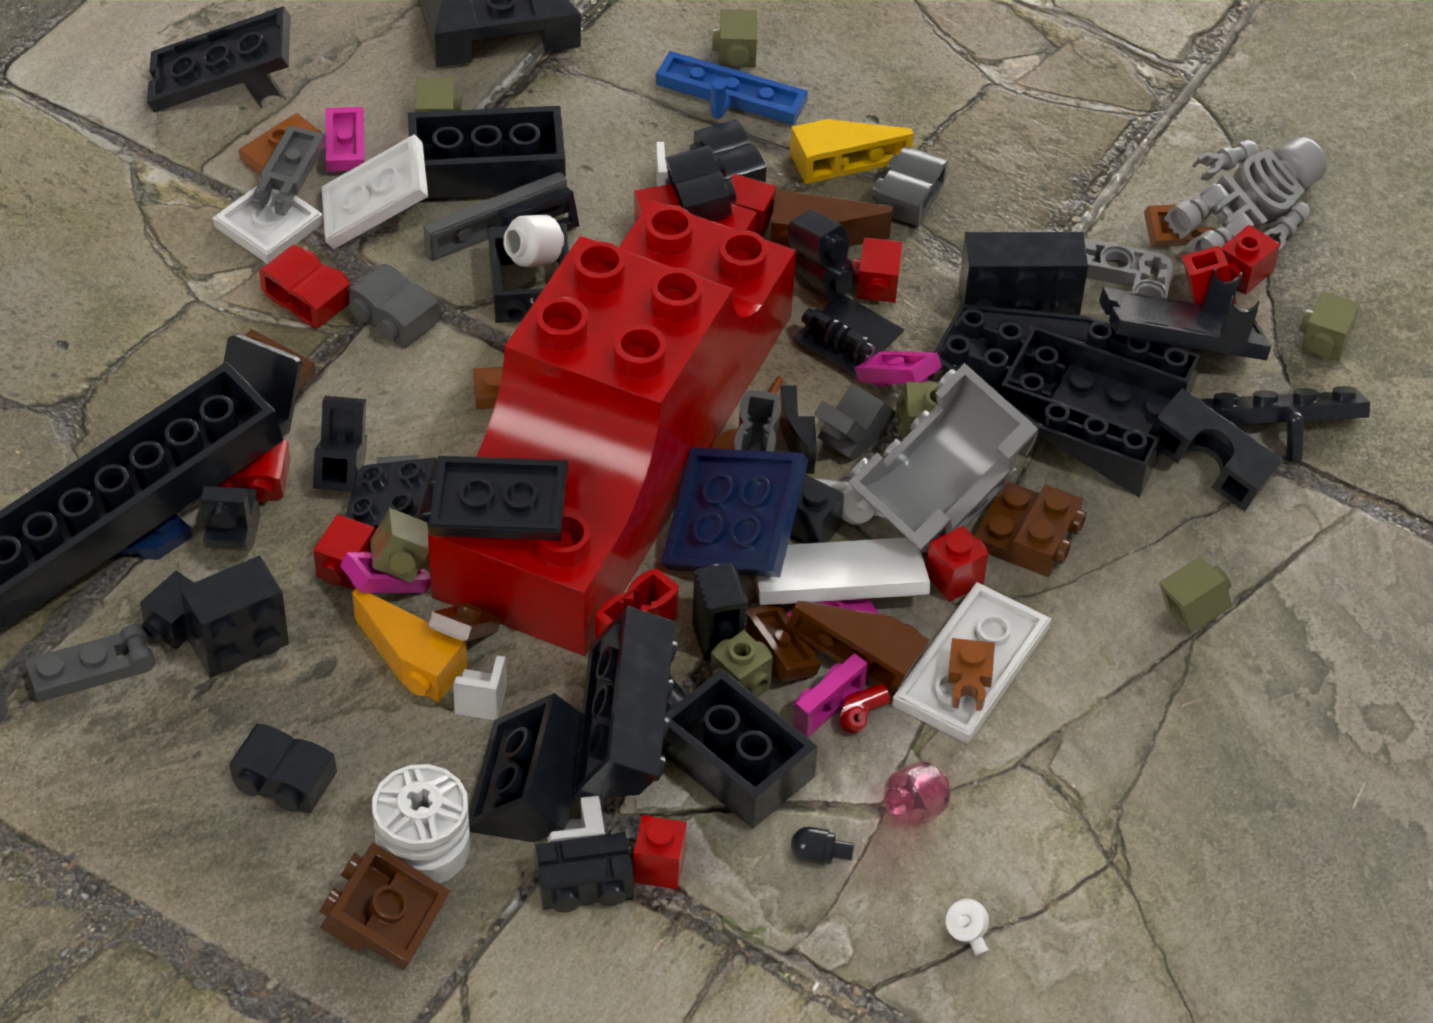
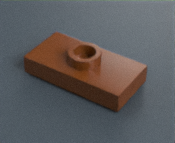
(260, 149)

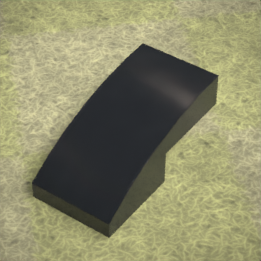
(797, 430)

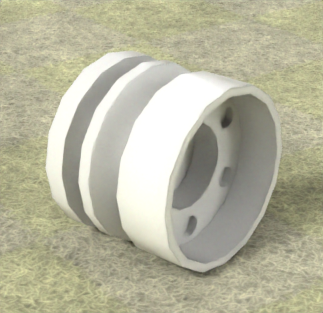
(423, 819)

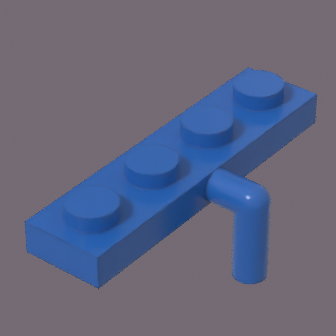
(731, 88)

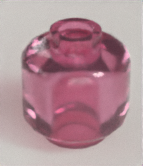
(917, 793)

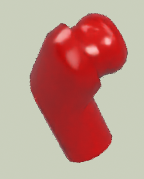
(857, 705)

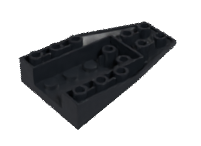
(456, 23)
(1075, 382)

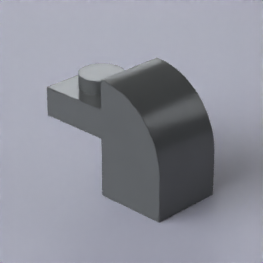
(854, 422)

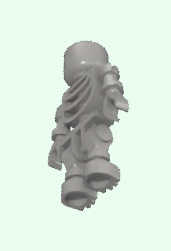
(1259, 191)

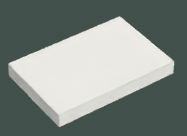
(374, 191)

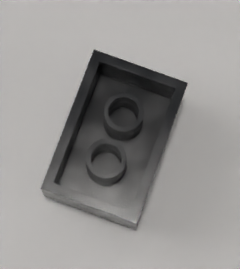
(1024, 270)
(738, 748)

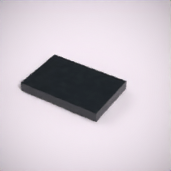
(499, 498)

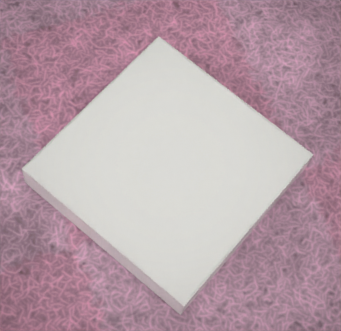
(265, 231)

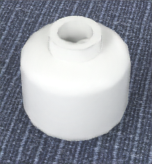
(533, 240)

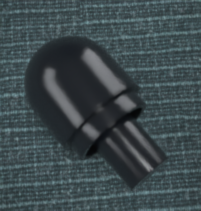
(819, 846)

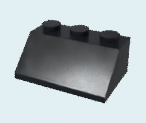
(528, 772)

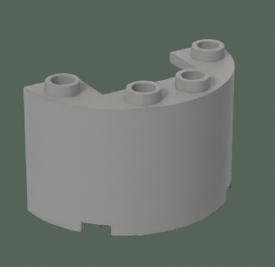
(949, 460)

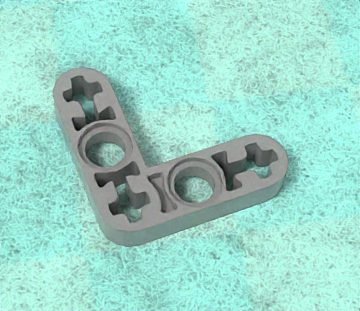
(1137, 268)

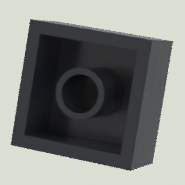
(235, 616)

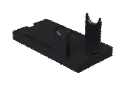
(221, 59)
(1206, 326)

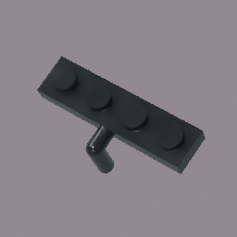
(1294, 408)

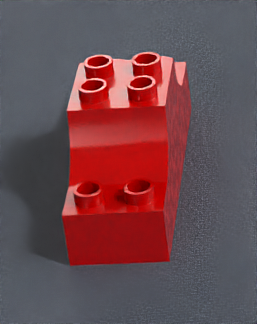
(620, 376)

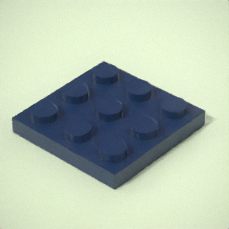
(735, 510)

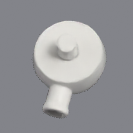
(857, 509)
(968, 922)

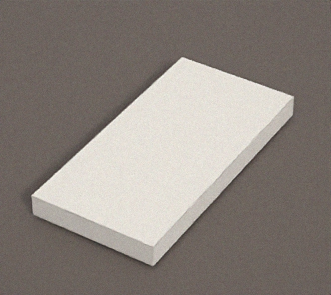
(846, 572)
(980, 617)

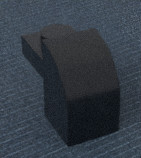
(341, 444)
(230, 517)

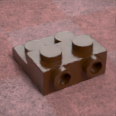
(1032, 526)
(383, 905)

